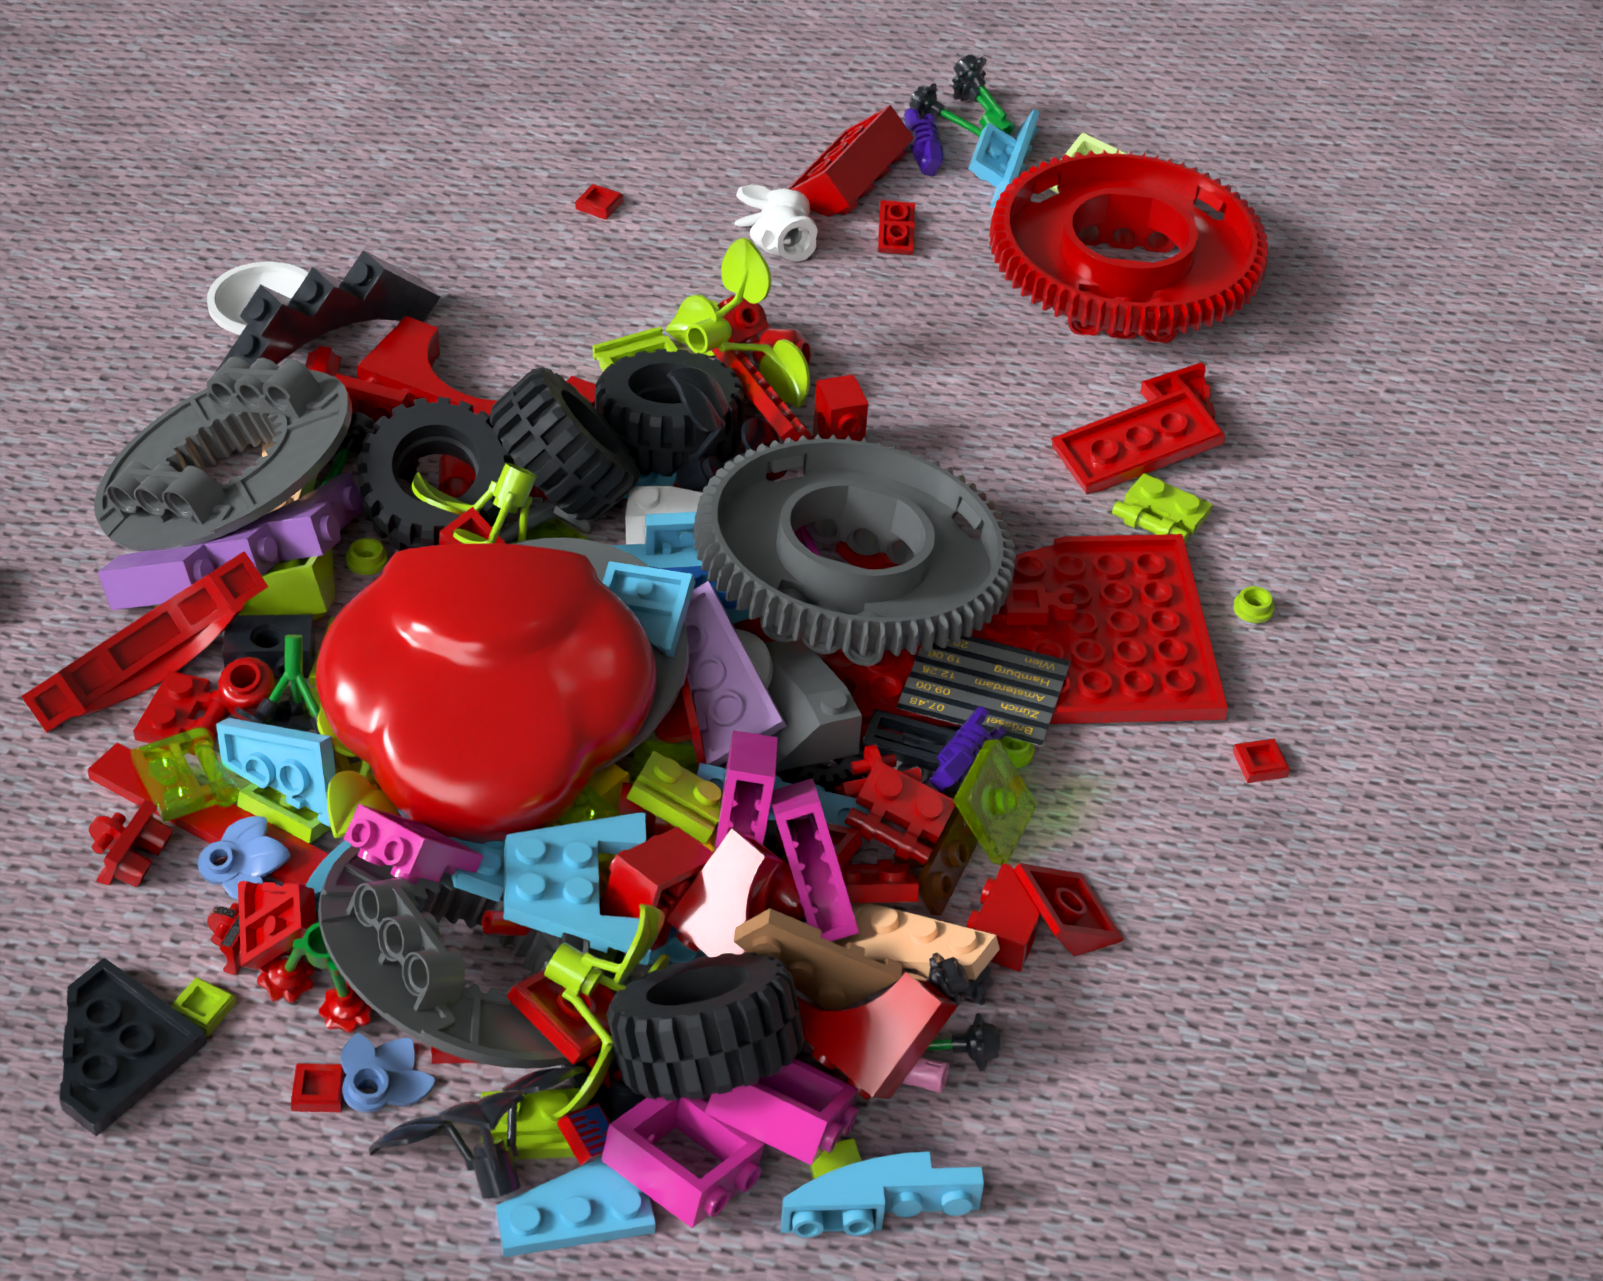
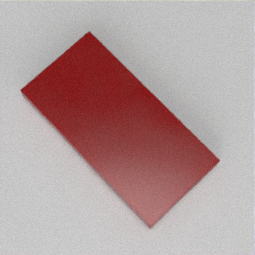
(1138, 440)

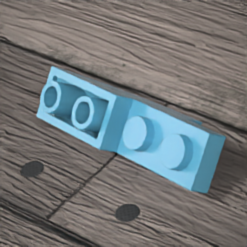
(861, 1193)

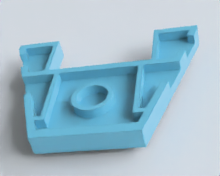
(555, 879)

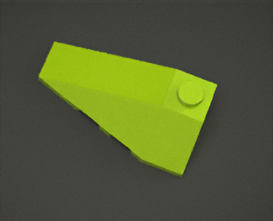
(296, 588)

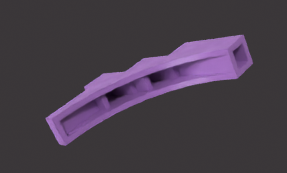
(291, 532)

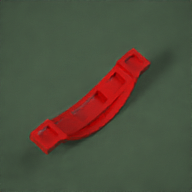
(148, 646)

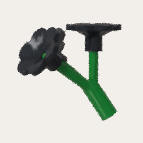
(292, 712)

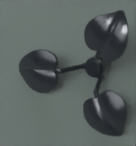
(706, 406)
(492, 1159)

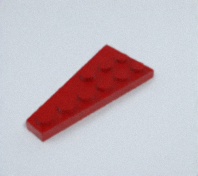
(764, 396)

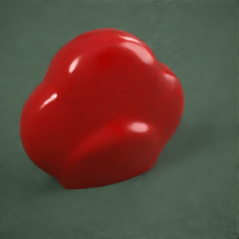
(486, 684)

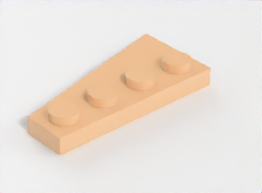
(915, 938)

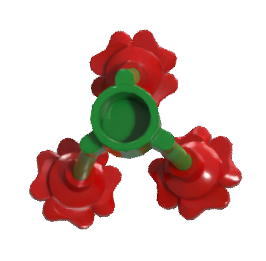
(290, 975)

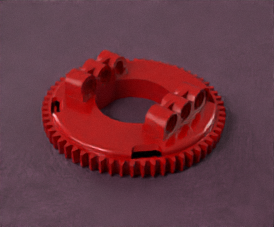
(1152, 198)

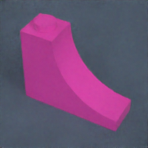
(747, 785)
(813, 860)

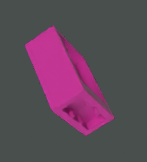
(791, 1110)
(633, 1156)

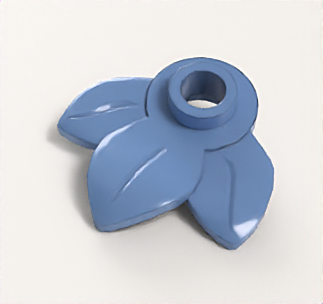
(248, 853)
(384, 1069)

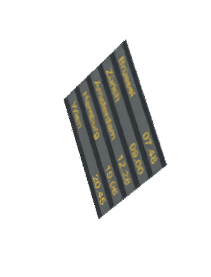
(1009, 682)

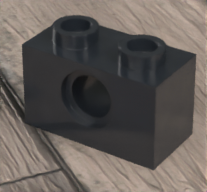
(265, 639)

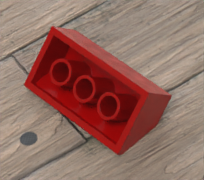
(853, 163)

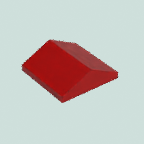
(1069, 908)

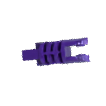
(926, 143)
(963, 749)

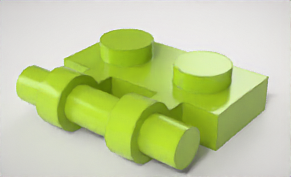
(1161, 508)

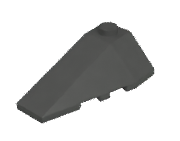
(815, 706)

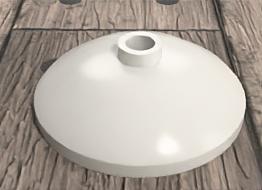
(236, 287)

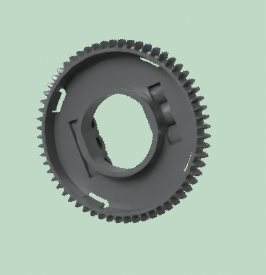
(875, 504)

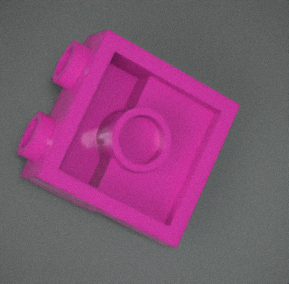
(407, 846)

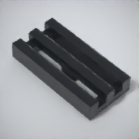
(907, 747)

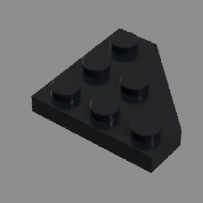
(118, 1045)

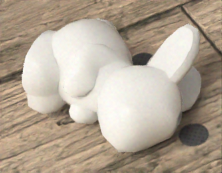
(782, 224)

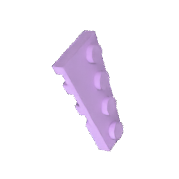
(724, 679)

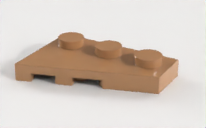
(819, 968)

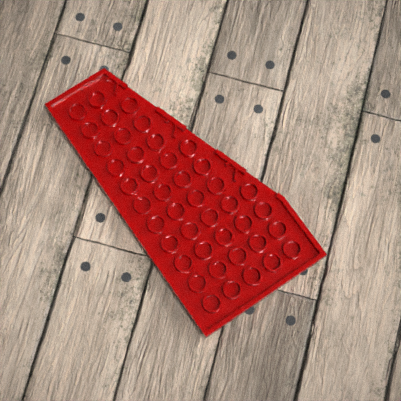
(1132, 649)

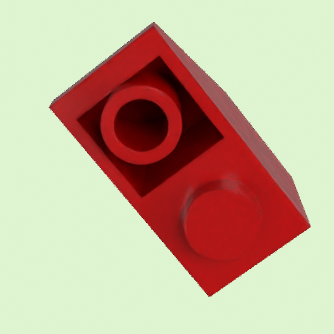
(1008, 915)

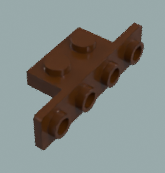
(945, 862)

